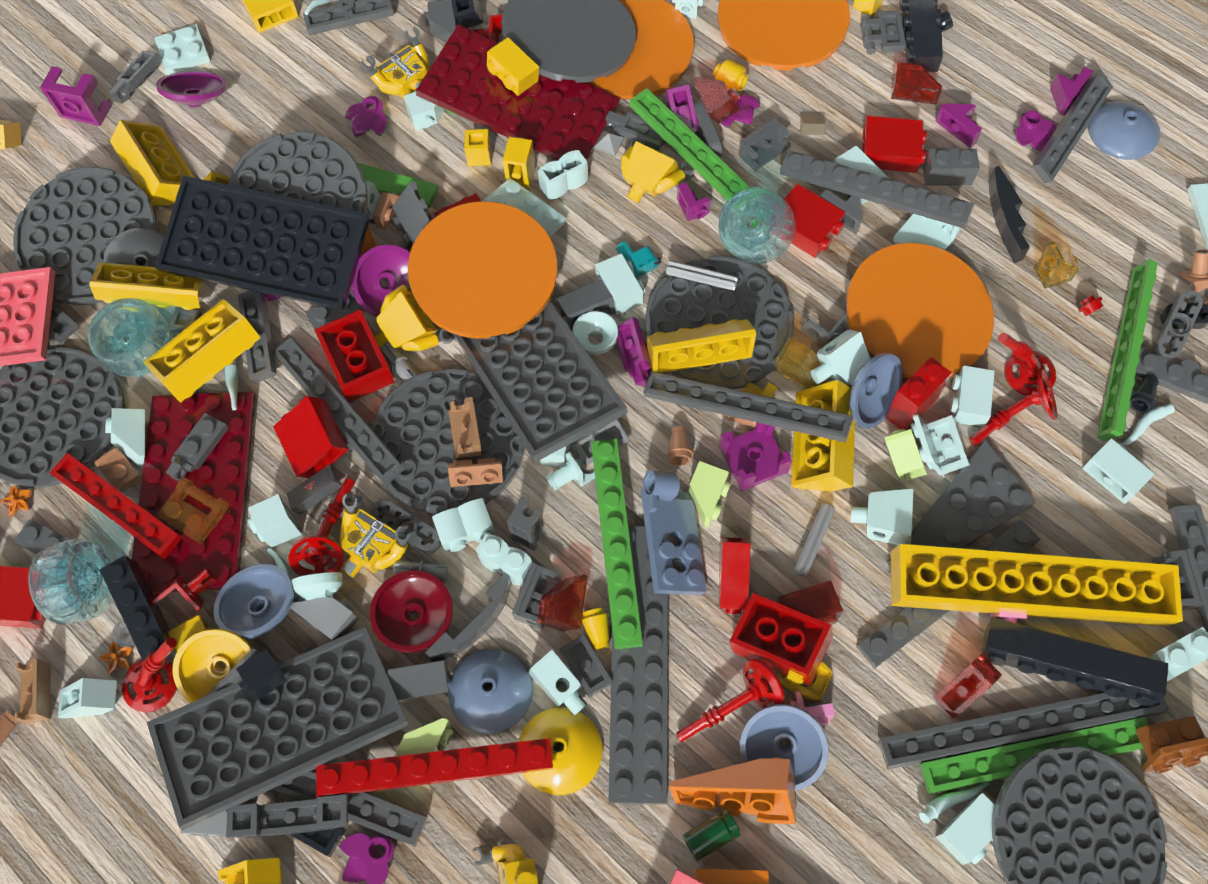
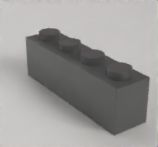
(410, 214)

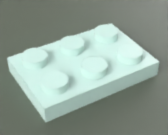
(517, 196)

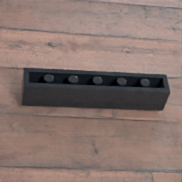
(1075, 662)

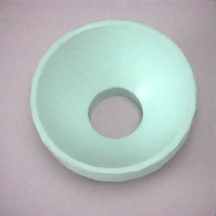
(596, 323)
(318, 585)

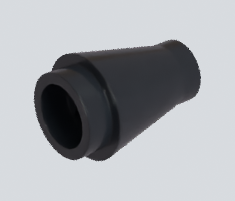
(1144, 396)

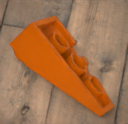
(751, 787)

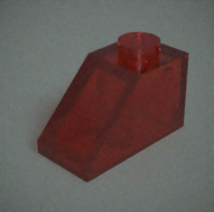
(914, 84)
(717, 98)
(816, 601)
(564, 604)
(967, 686)

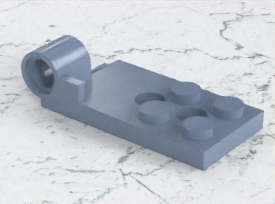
(672, 514)

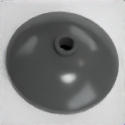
(134, 244)

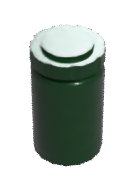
(711, 835)

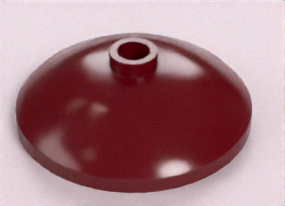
(402, 597)

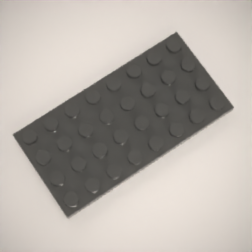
(544, 383)
(240, 747)

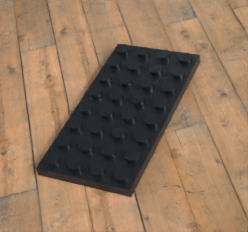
(263, 242)

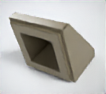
(812, 124)

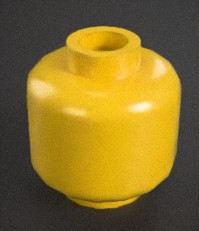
(732, 74)

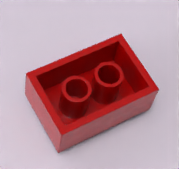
(354, 356)
(781, 638)

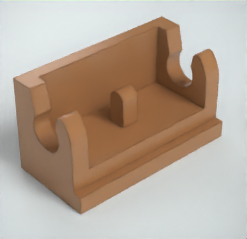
(464, 429)
(34, 691)

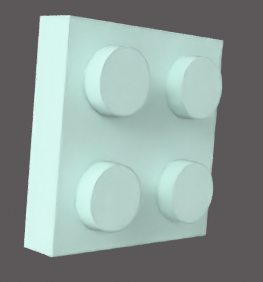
(182, 49)

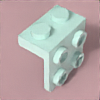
(926, 231)
(941, 444)

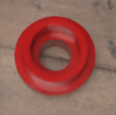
(1090, 305)

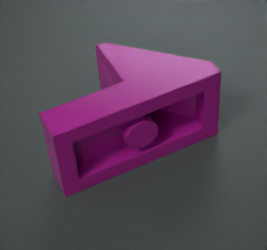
(1066, 90)
(681, 104)
(957, 121)

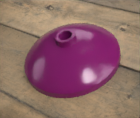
(192, 87)
(372, 266)

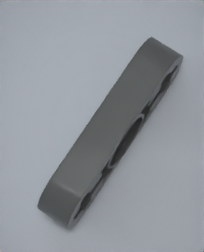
(706, 129)
(1178, 306)
(404, 516)

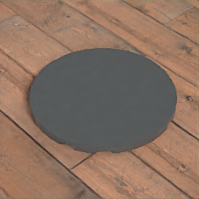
(571, 36)
(304, 169)
(73, 224)
(691, 304)
(54, 411)
(418, 432)
(1077, 821)

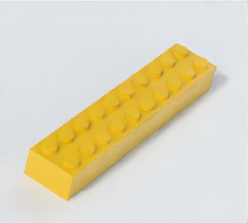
(1035, 585)

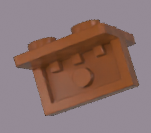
(1172, 744)

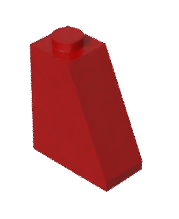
(734, 574)

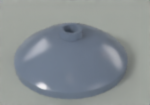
(1124, 130)
(875, 389)
(254, 600)
(496, 709)
(808, 741)

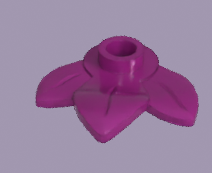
(744, 115)
(365, 118)
(1034, 130)
(364, 862)

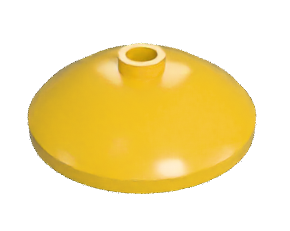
(197, 659)
(581, 753)

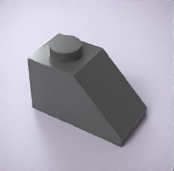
(440, 19)

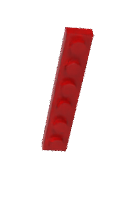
(116, 505)

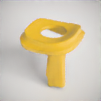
(813, 692)

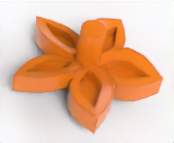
(17, 500)
(116, 657)

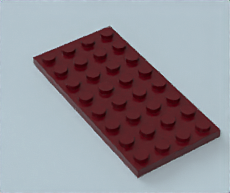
(550, 113)
(221, 476)

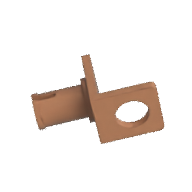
(1199, 273)

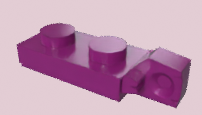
(634, 351)

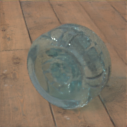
(771, 235)
(127, 335)
(68, 582)

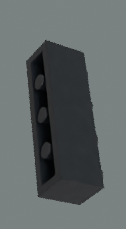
(134, 603)

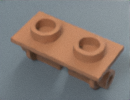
(466, 474)

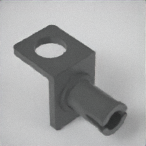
(823, 336)

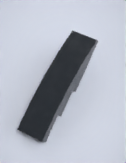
(1005, 209)

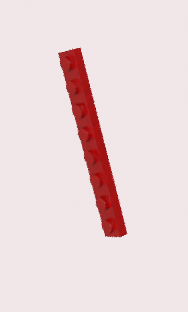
(434, 767)

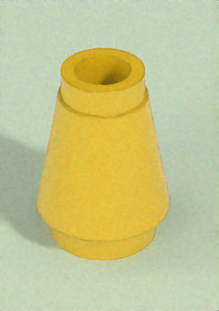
(597, 627)

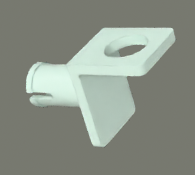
(568, 473)

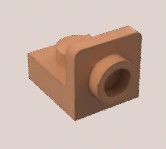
(384, 212)
(118, 469)

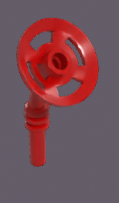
(1029, 365)
(1042, 396)
(316, 543)
(150, 680)
(754, 691)

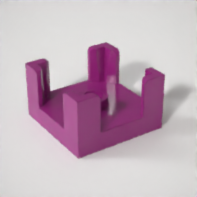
(75, 102)
(754, 456)

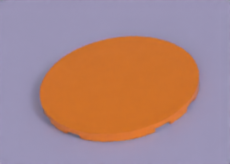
(784, 31)
(659, 54)
(482, 269)
(920, 307)

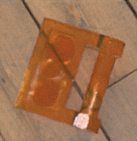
(188, 518)

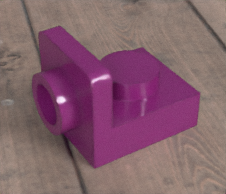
(690, 205)

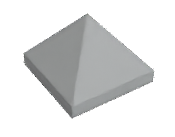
(609, 143)

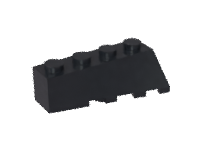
(922, 33)

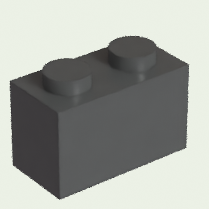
(950, 167)

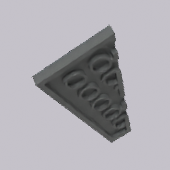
(973, 503)

